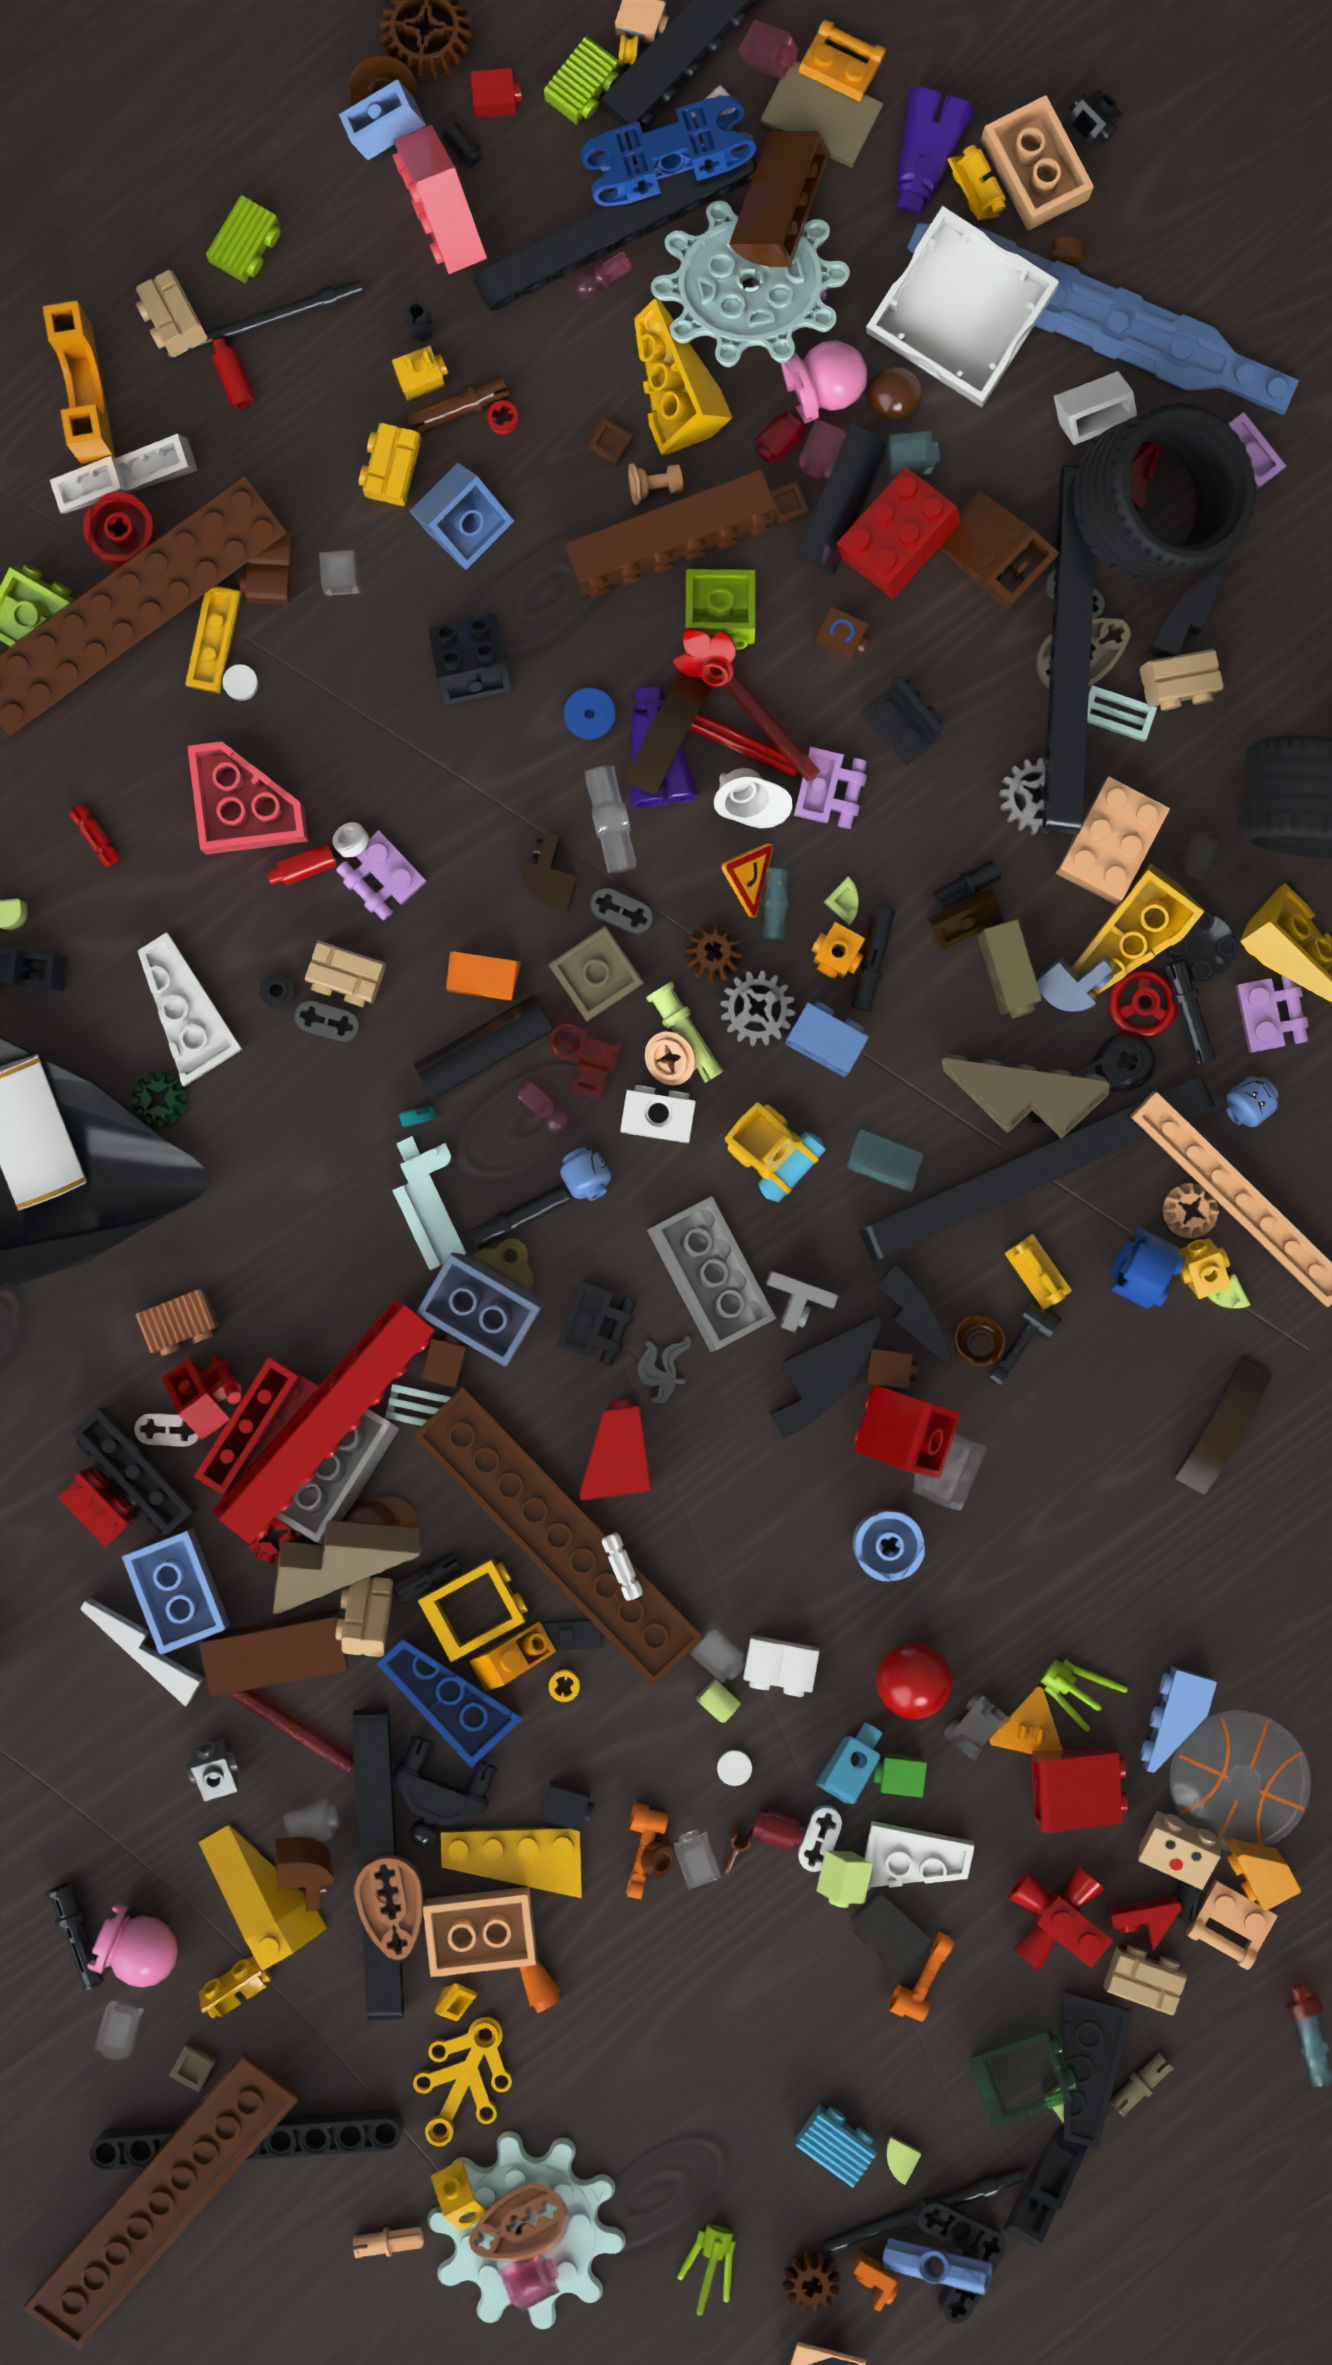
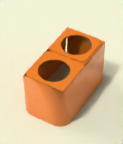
(482, 976)

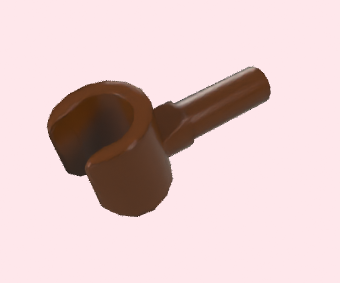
(738, 1844)

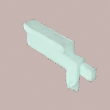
(423, 1203)

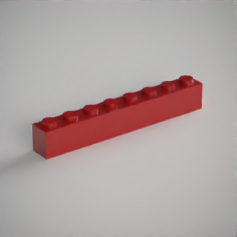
(323, 1421)

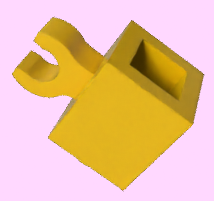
(420, 372)

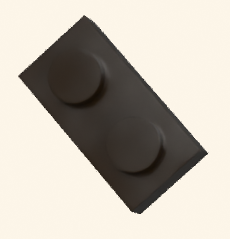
(965, 919)

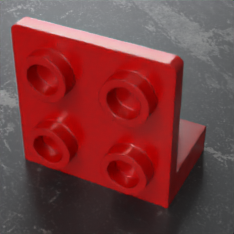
(98, 1505)

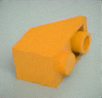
(512, 1657)
(1265, 1873)

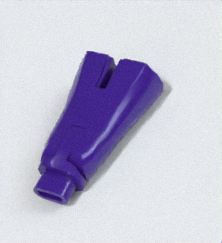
(928, 141)
(679, 783)

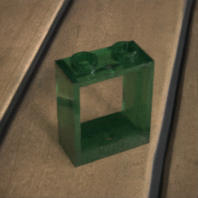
(990, 2089)

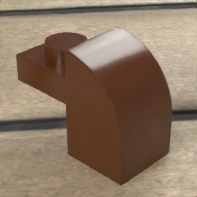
(304, 1864)

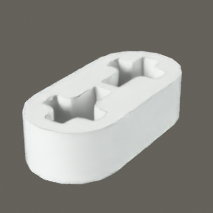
(163, 1438)
(812, 1834)

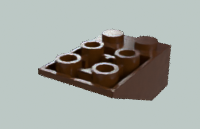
(998, 550)

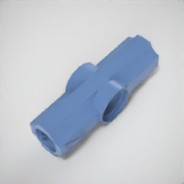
(958, 2272)

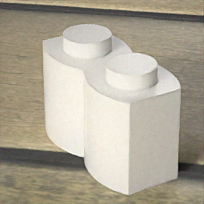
(781, 1665)

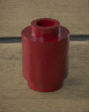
(779, 437)
(778, 1828)

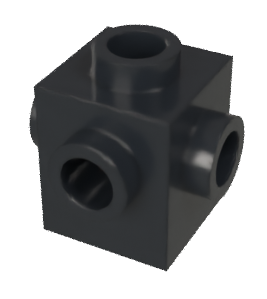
(1093, 118)

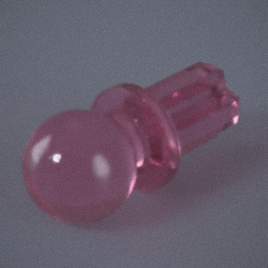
(588, 283)
(556, 1119)

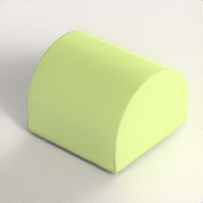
(12, 914)
(718, 1701)

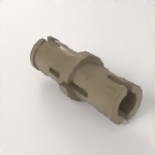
(1141, 2084)

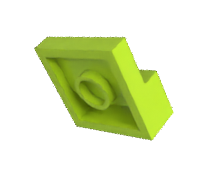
(27, 602)
(722, 602)

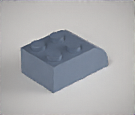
(480, 1307)

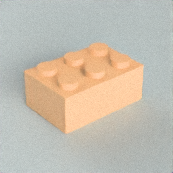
(1036, 163)
(1112, 841)
(480, 1931)

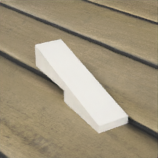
(126, 474)
(131, 1637)

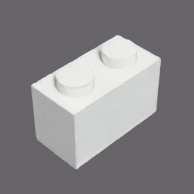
(1095, 407)

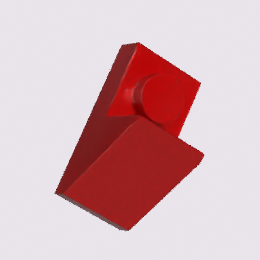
(1155, 1914)

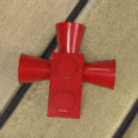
(1060, 1918)

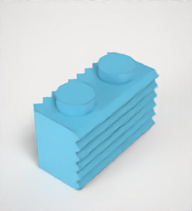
(836, 2144)

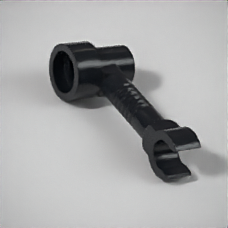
(1036, 1322)

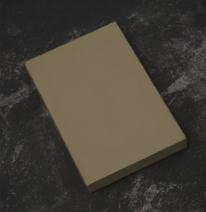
(811, 106)

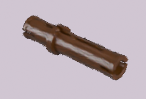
(458, 404)

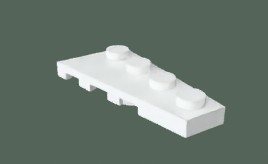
(190, 1019)

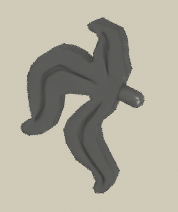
(653, 1376)

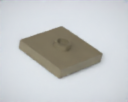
(596, 973)

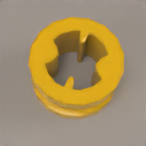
(628, 50)
(553, 1683)

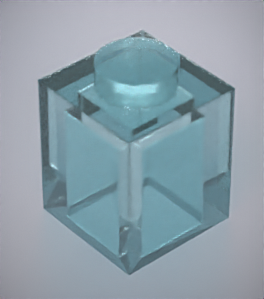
(913, 451)

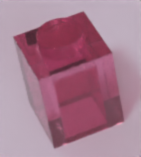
(768, 49)
(822, 449)
(530, 2281)

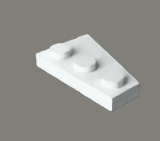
(915, 1856)

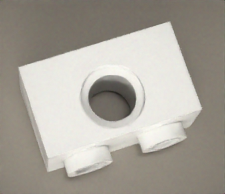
(636, 1118)

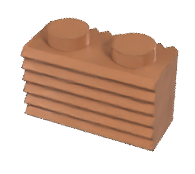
(178, 1321)

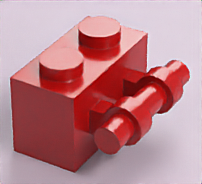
(198, 1398)

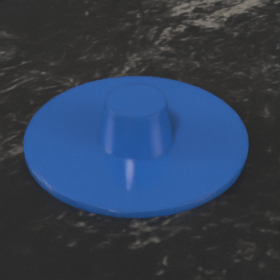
(589, 713)

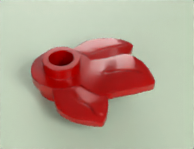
(705, 654)

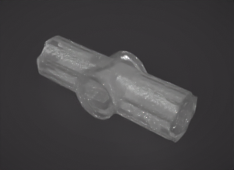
(610, 819)

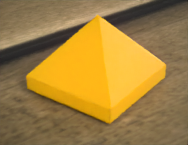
(454, 2001)

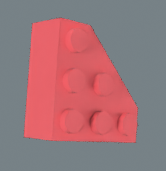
(438, 199)
(240, 804)

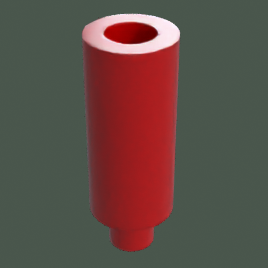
(232, 375)
(303, 865)

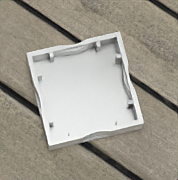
(962, 307)

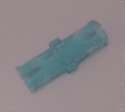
(775, 904)
(1314, 2051)

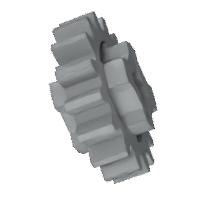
(1021, 789)
(744, 1018)

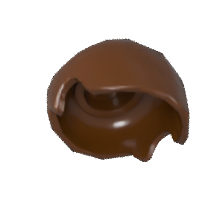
(894, 393)
(979, 1340)

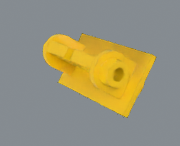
(984, 198)
(1038, 1272)
(220, 1995)

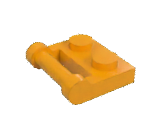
(838, 68)

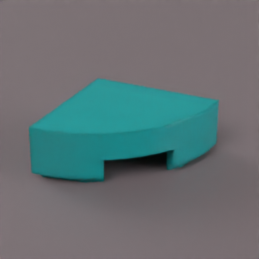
(418, 1116)

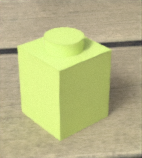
(844, 1878)

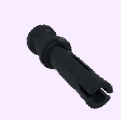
(71, 1919)

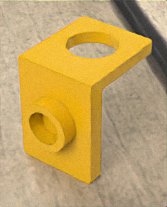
(457, 2196)

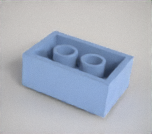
(176, 1591)

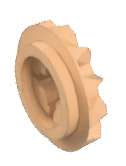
(665, 1070)
(1175, 1215)

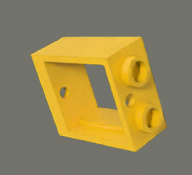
(441, 1624)

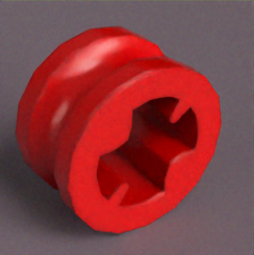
(497, 408)

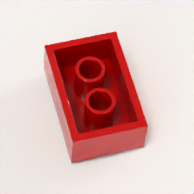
(899, 532)

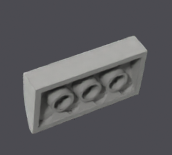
(711, 1274)
(339, 1478)

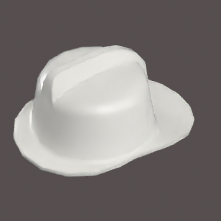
(751, 799)

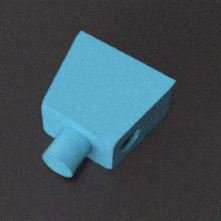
(840, 1776)

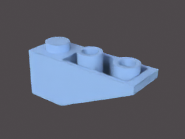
(1181, 1710)

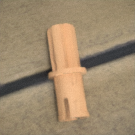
(388, 2241)

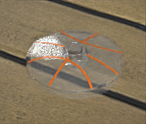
(1241, 1778)

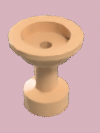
(641, 483)

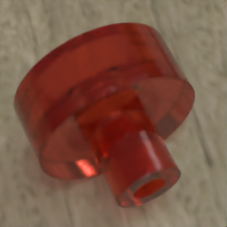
(1303, 2004)

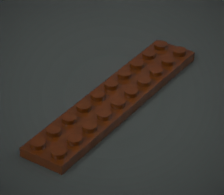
(134, 601)
(555, 1534)
(161, 2200)

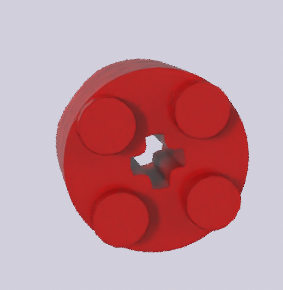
(108, 517)

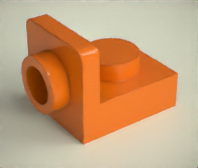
(871, 2274)

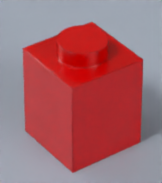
(495, 92)

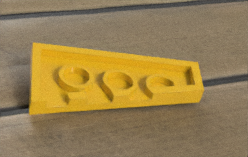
(523, 1856)

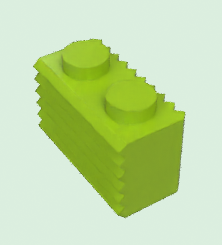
(582, 81)
(244, 239)

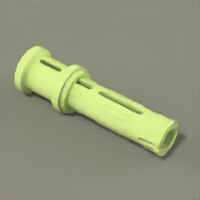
(677, 1017)

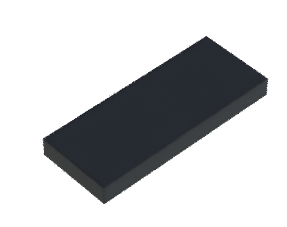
(573, 1634)

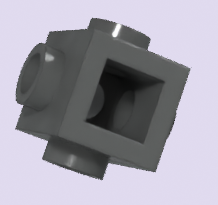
(214, 1769)

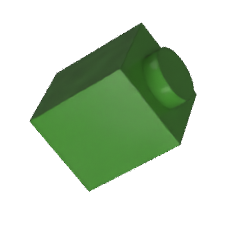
(901, 1774)

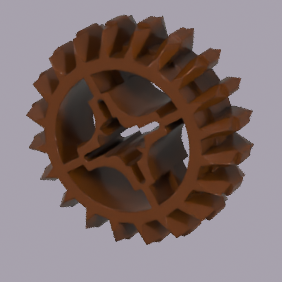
(424, 61)

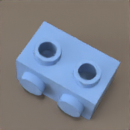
(381, 119)

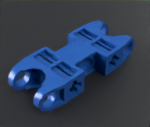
(668, 151)

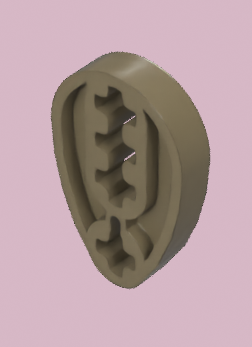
(1103, 655)

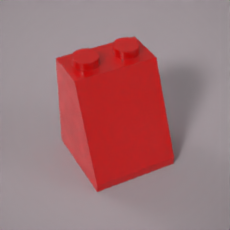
(906, 1432)
(618, 1455)
(1078, 1788)

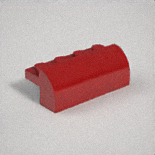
(257, 1420)

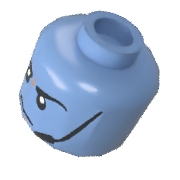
(1252, 1101)
(585, 1174)

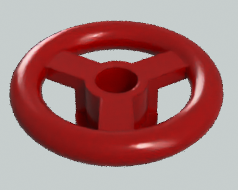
(1144, 990)

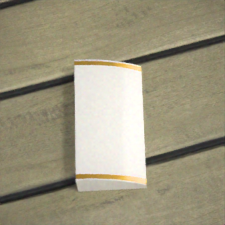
(33, 1136)

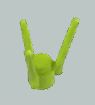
(1060, 1679)
(716, 2243)

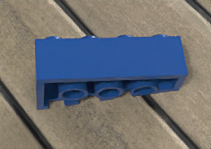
(451, 1704)

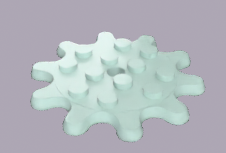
(754, 316)
(572, 2256)

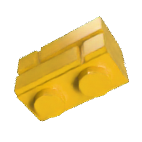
(390, 464)

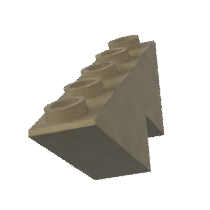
(1013, 1093)
(347, 1556)

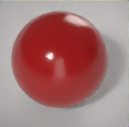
(914, 1680)

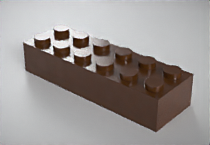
(671, 534)

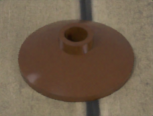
(378, 69)

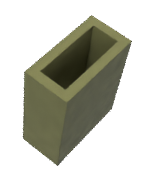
(1009, 969)

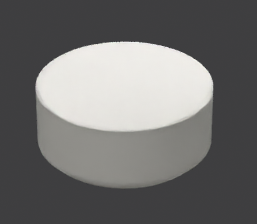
(240, 682)
(350, 839)
(734, 1767)

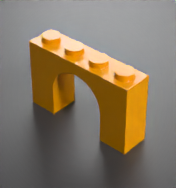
(86, 419)

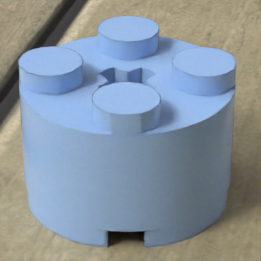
(891, 1564)

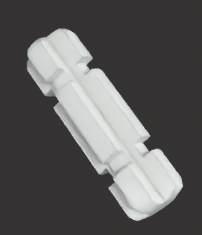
(622, 1566)

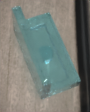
(884, 1161)

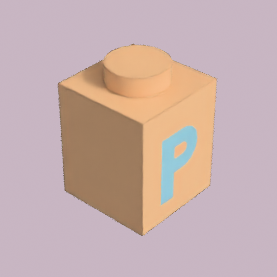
(642, 19)

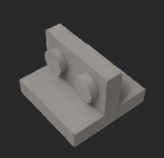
(796, 1311)

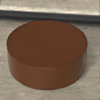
(1068, 250)
(657, 1859)

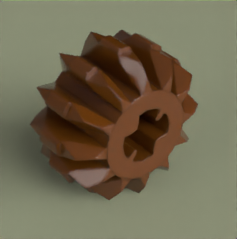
(701, 953)
(803, 2272)

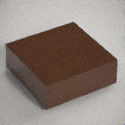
(610, 442)
(789, 503)

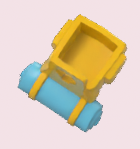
(773, 1149)

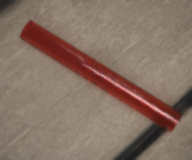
(771, 728)
(294, 1729)

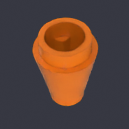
(539, 1987)

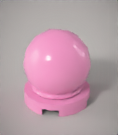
(827, 378)
(136, 1948)

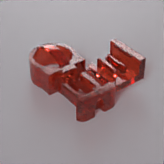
(593, 1059)

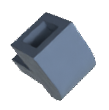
(1072, 991)

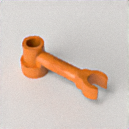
(648, 1823)
(912, 2002)

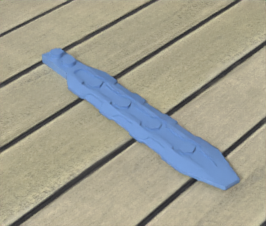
(1147, 336)

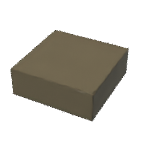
(192, 2067)

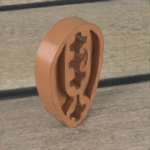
(370, 1903)
(533, 2240)

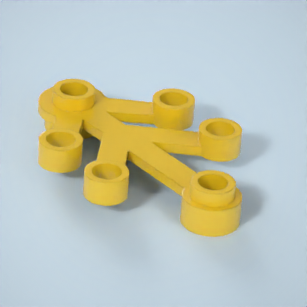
(466, 2075)

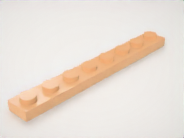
(1236, 1195)

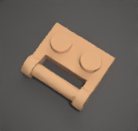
(1239, 1915)

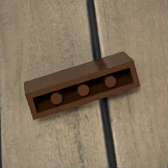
(780, 197)
(273, 1653)

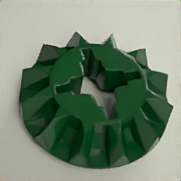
(175, 1098)

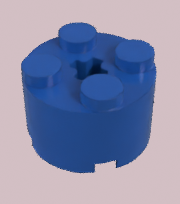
(1145, 1269)

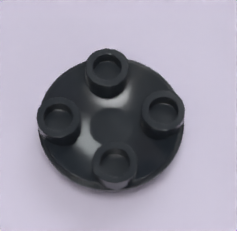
(1206, 947)

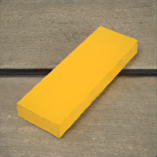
(213, 639)

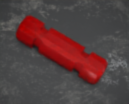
(94, 835)

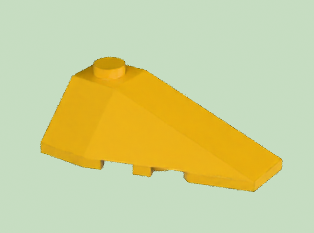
(681, 390)
(1143, 924)
(1290, 943)
(268, 1917)

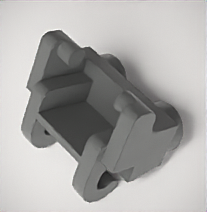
(977, 1726)

